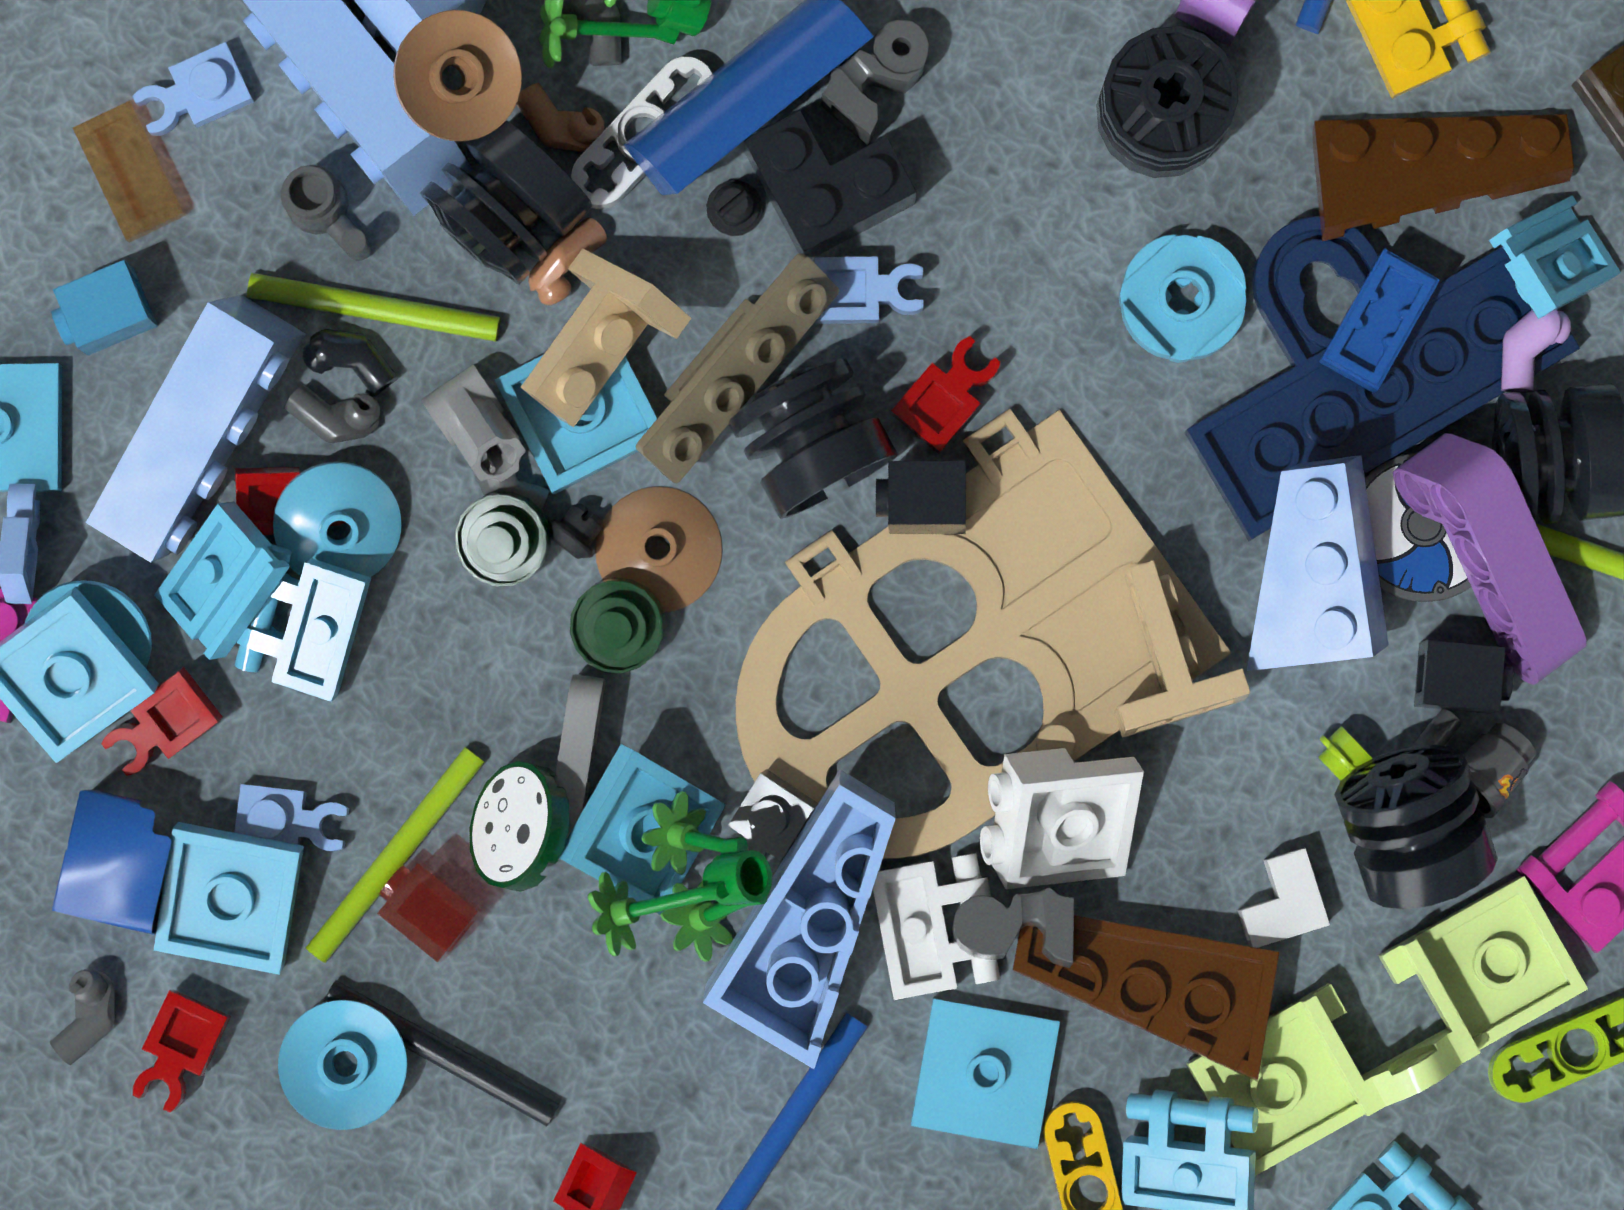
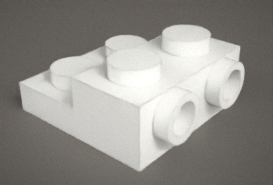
(1060, 818)

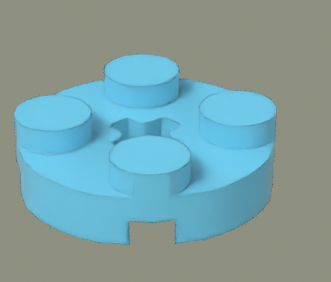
(1183, 261)

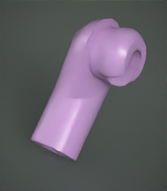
(1525, 342)

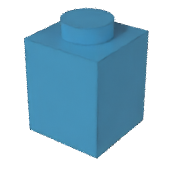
(102, 309)

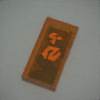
(129, 171)

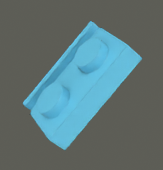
(1555, 257)
(221, 580)

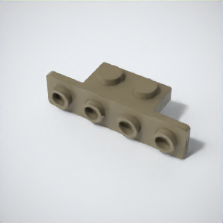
(735, 366)

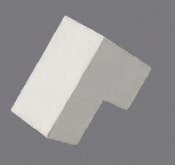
(1296, 902)

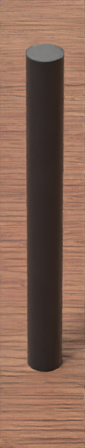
(458, 1061)

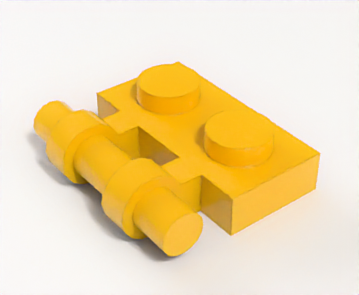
(1406, 44)

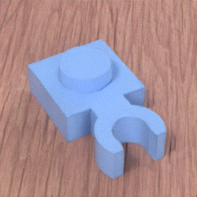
(204, 87)
(864, 290)
(19, 544)
(281, 816)

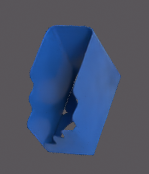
(112, 863)

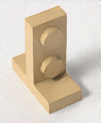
(598, 336)
(1172, 661)

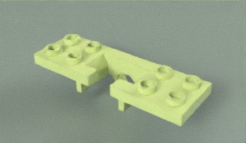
(1486, 976)

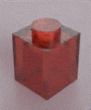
(427, 910)

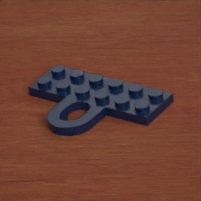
(1319, 415)

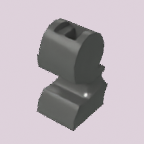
(895, 65)
(989, 929)

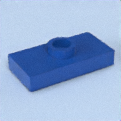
(1379, 321)

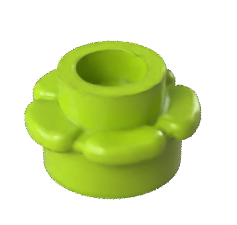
(1342, 753)

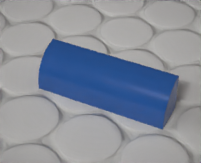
(746, 93)

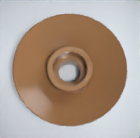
(487, 69)
(680, 519)

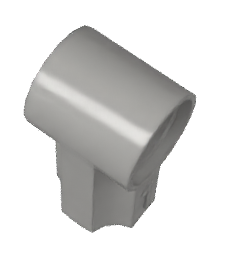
(474, 422)

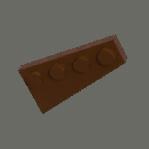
(1409, 165)
(1169, 984)

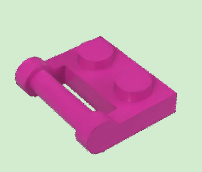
(1596, 900)

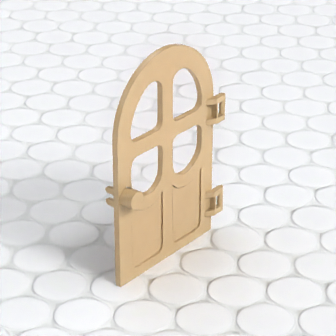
(1050, 592)

